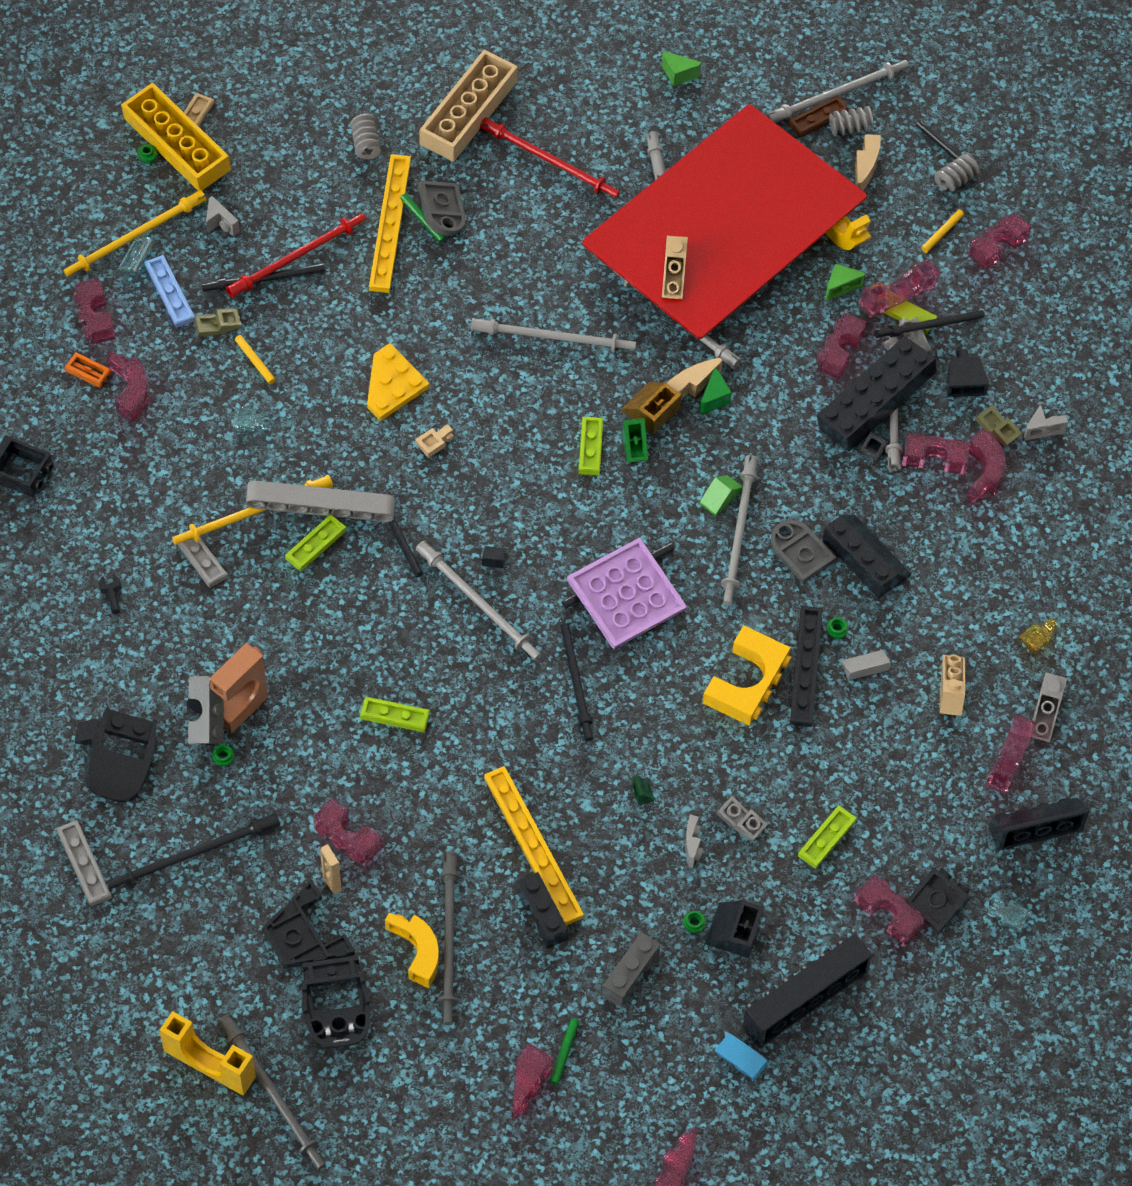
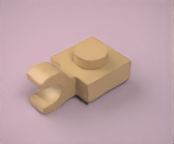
(433, 441)

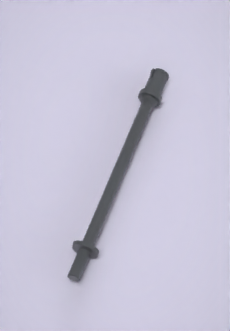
(449, 875)
(236, 1037)

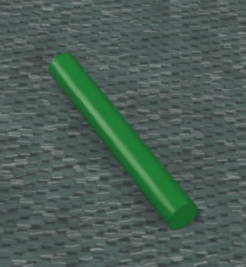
(420, 215)
(564, 1051)

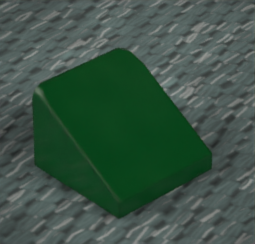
(642, 790)

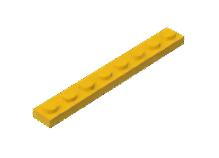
(389, 224)
(533, 843)

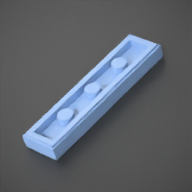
(169, 291)

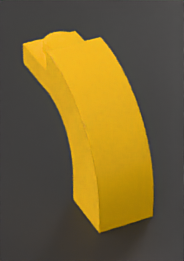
(850, 234)
(426, 963)

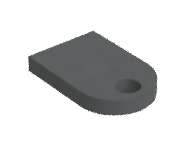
(442, 205)
(801, 551)

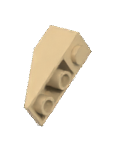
(674, 267)
(952, 685)

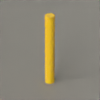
(943, 230)
(255, 359)

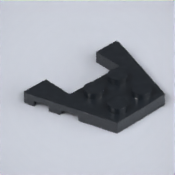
(294, 936)

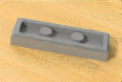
(203, 562)

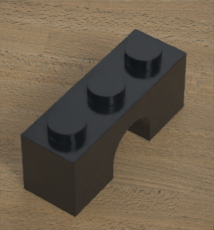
(547, 916)

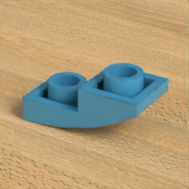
(741, 1056)

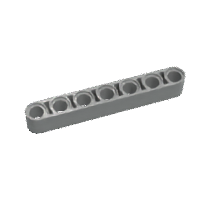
(320, 501)

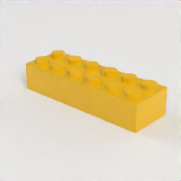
(176, 137)

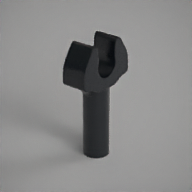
(111, 591)

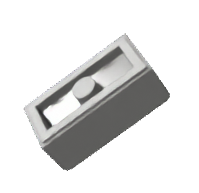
(866, 665)

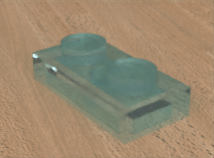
(135, 256)

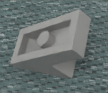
(219, 215)
(1041, 427)

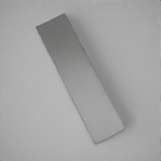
(83, 863)

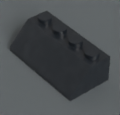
(864, 554)
(1038, 823)

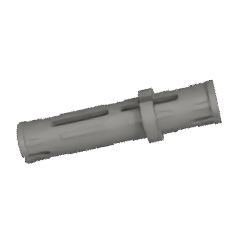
(655, 152)

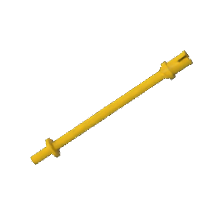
(185, 205)
(195, 533)

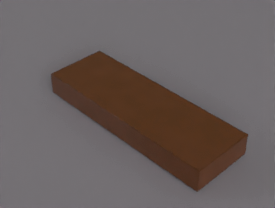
(816, 117)

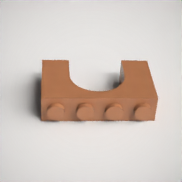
(241, 685)

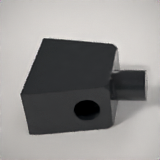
(966, 376)

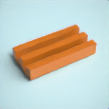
(86, 373)

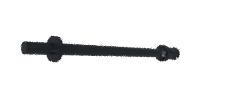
(255, 827)

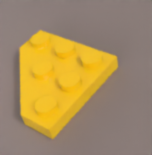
(393, 382)

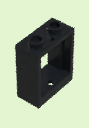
(13, 446)

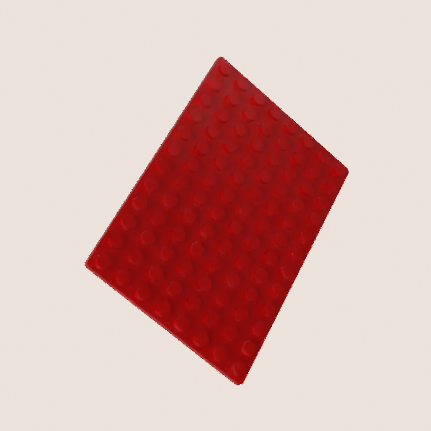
(745, 203)

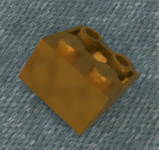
(655, 404)

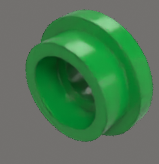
(147, 157)
(840, 623)
(220, 750)
(694, 916)

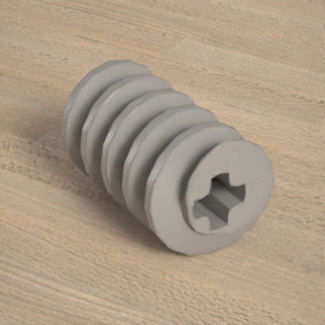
(851, 120)
(365, 136)
(957, 172)

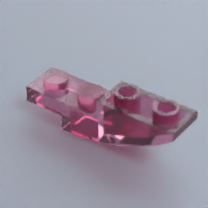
(678, 1161)

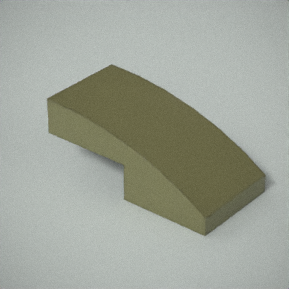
(219, 323)
(1001, 429)

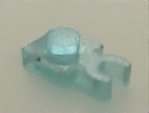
(248, 418)
(1011, 916)

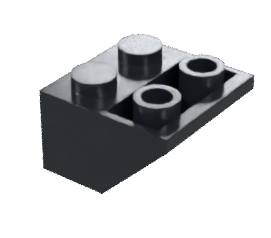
(735, 927)

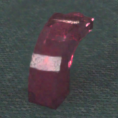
(135, 396)
(991, 457)
(1011, 754)

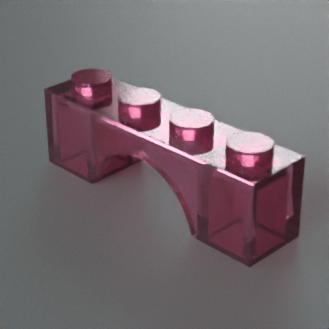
(916, 281)

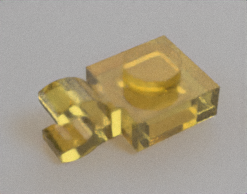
(1038, 637)

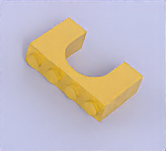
(746, 703)
(233, 1070)

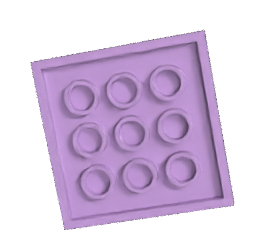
(626, 593)

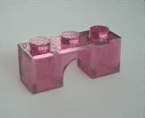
(1009, 230)
(97, 325)
(847, 331)
(952, 452)
(360, 845)
(877, 895)

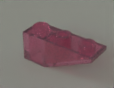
(529, 1072)

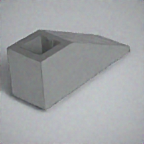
(1048, 706)

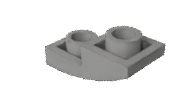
(741, 819)
(692, 842)

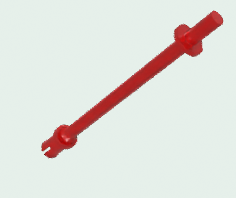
(500, 131)
(246, 282)

